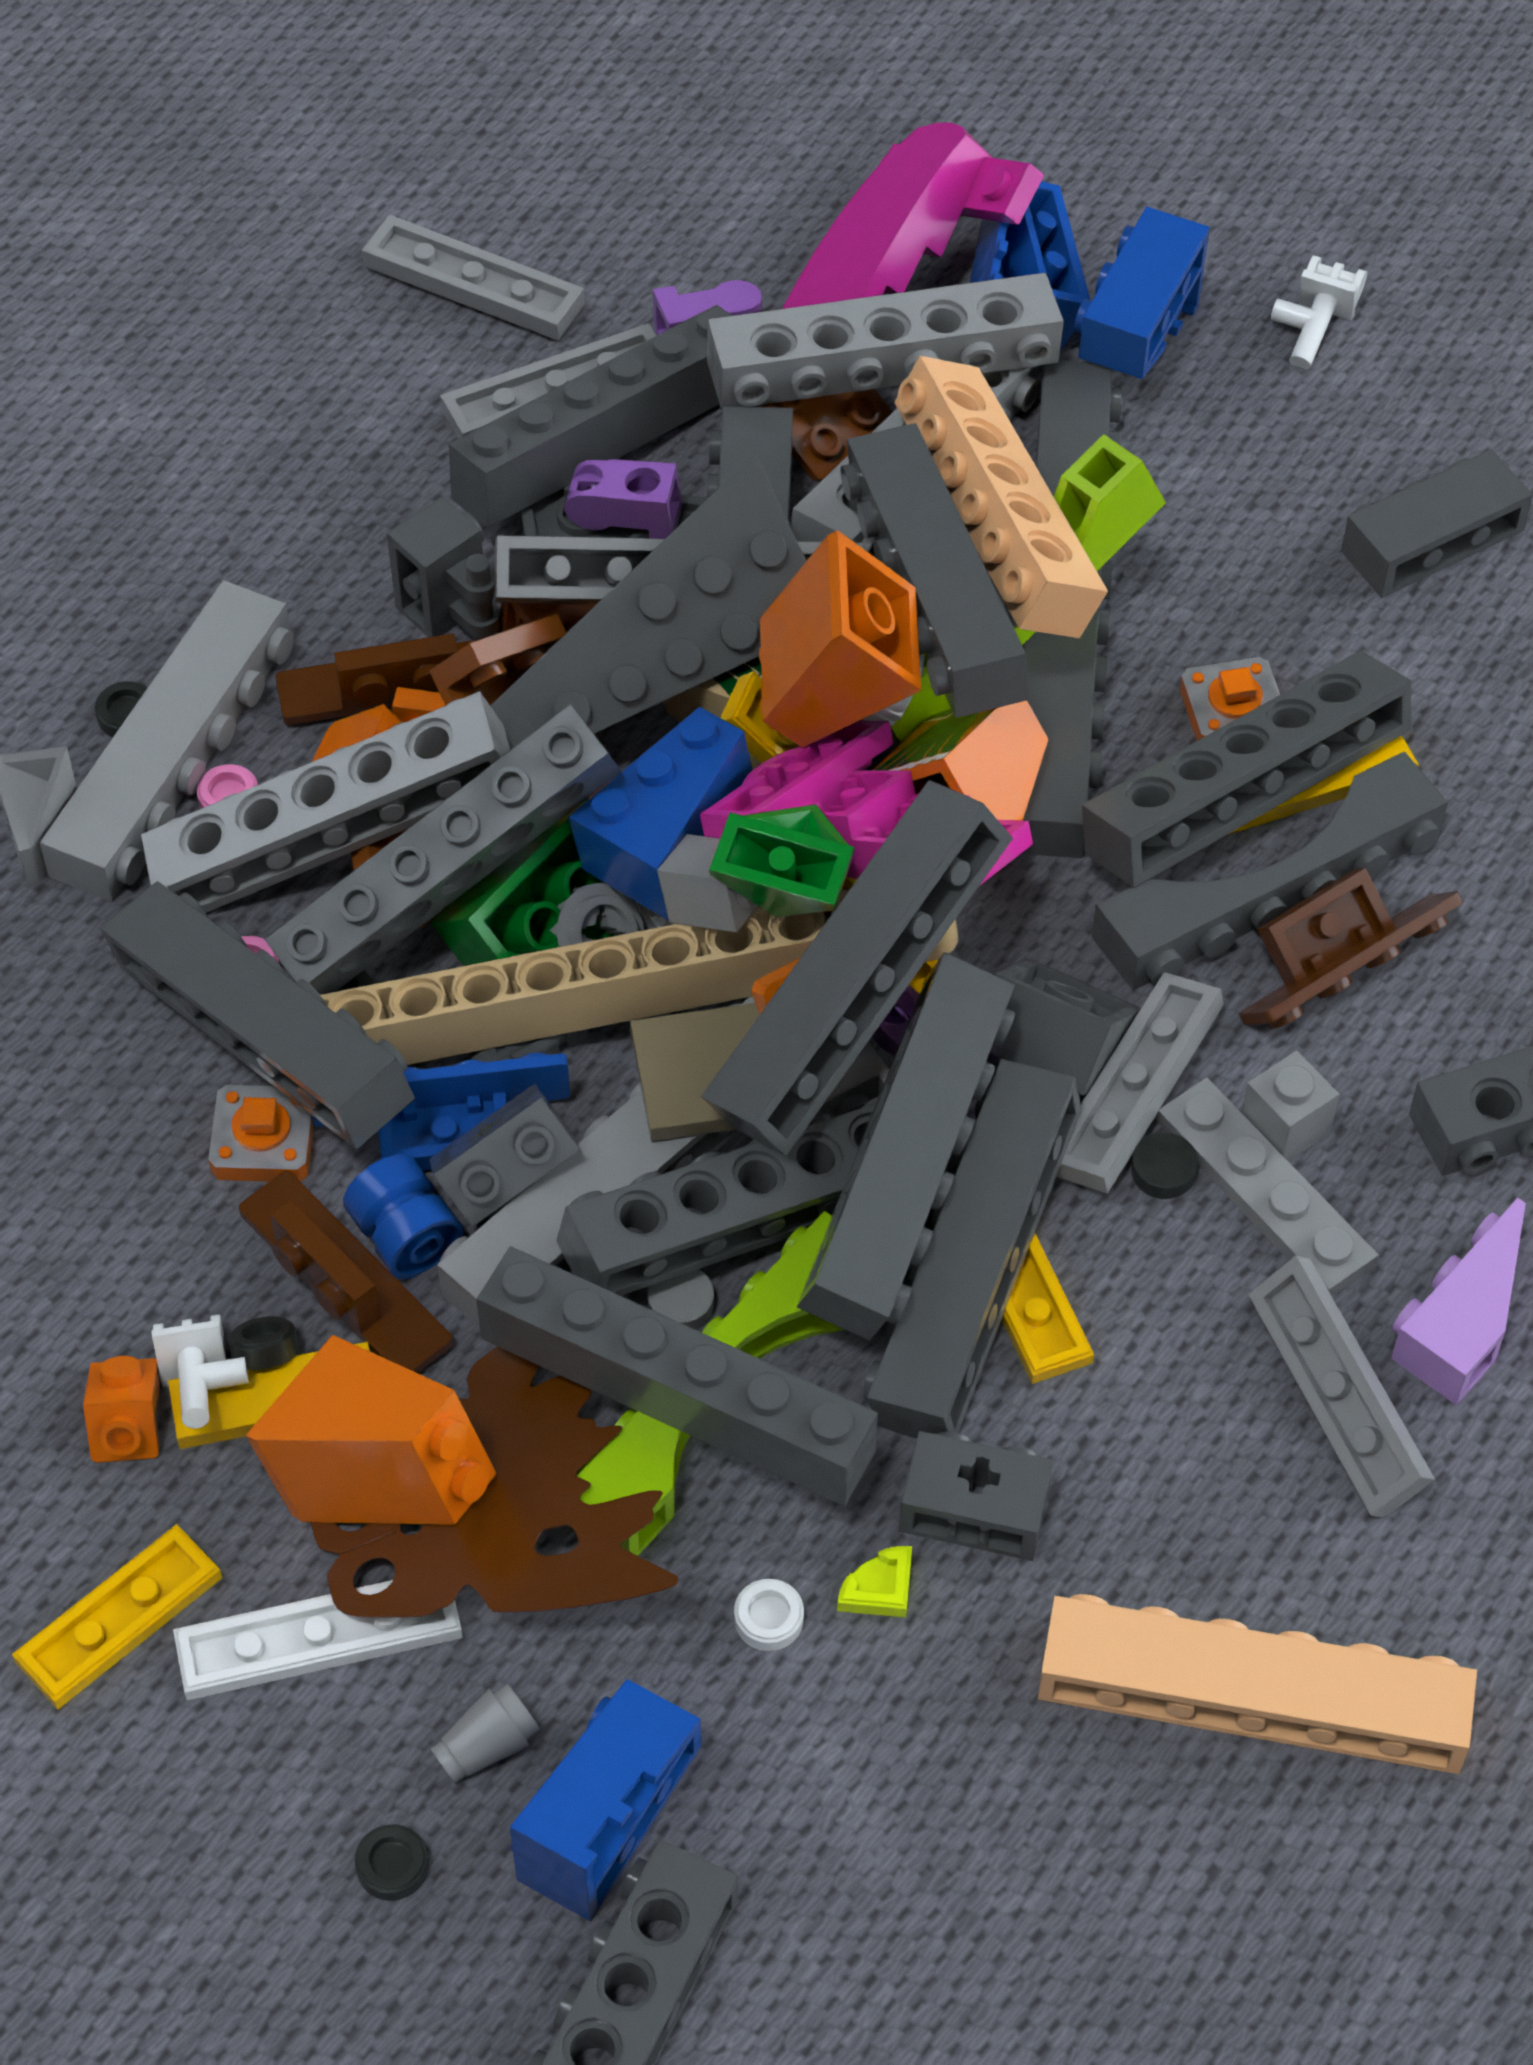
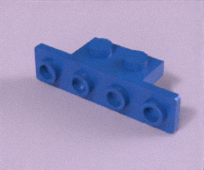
(461, 1096)

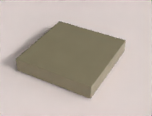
(679, 1060)

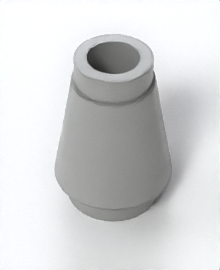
(486, 1734)

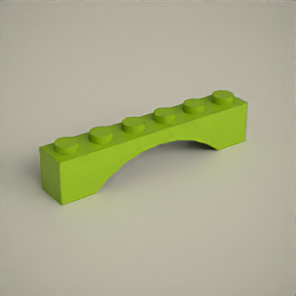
(1105, 502)
(765, 1319)

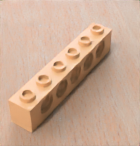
(1002, 499)

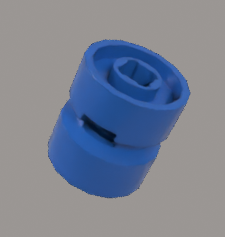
(402, 1215)

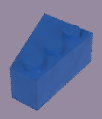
(1036, 246)
(1143, 293)
(656, 802)
(603, 1798)

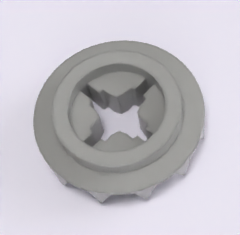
(598, 905)

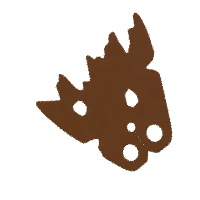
(536, 1452)

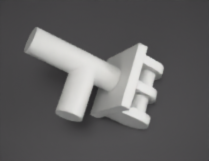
(1322, 294)
(199, 1360)

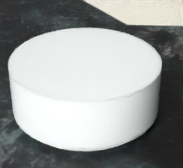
(768, 1614)

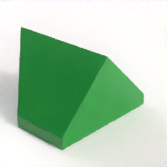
(784, 860)

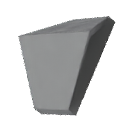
(33, 794)

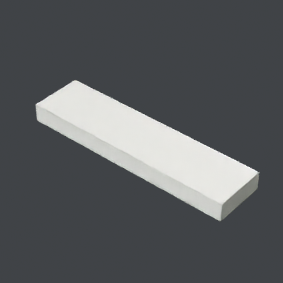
(297, 1641)

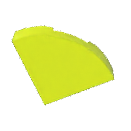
(879, 1584)

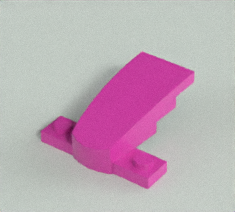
(911, 211)
(855, 800)

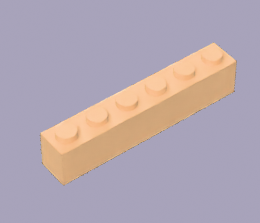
(1259, 1683)

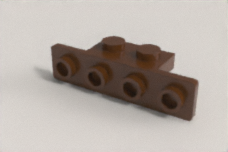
(362, 678)
(1332, 937)
(344, 1274)

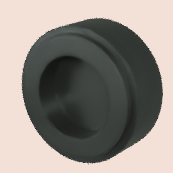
(116, 704)
(1164, 1165)
(264, 1342)
(391, 1862)

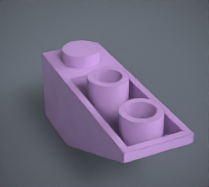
(1463, 1321)

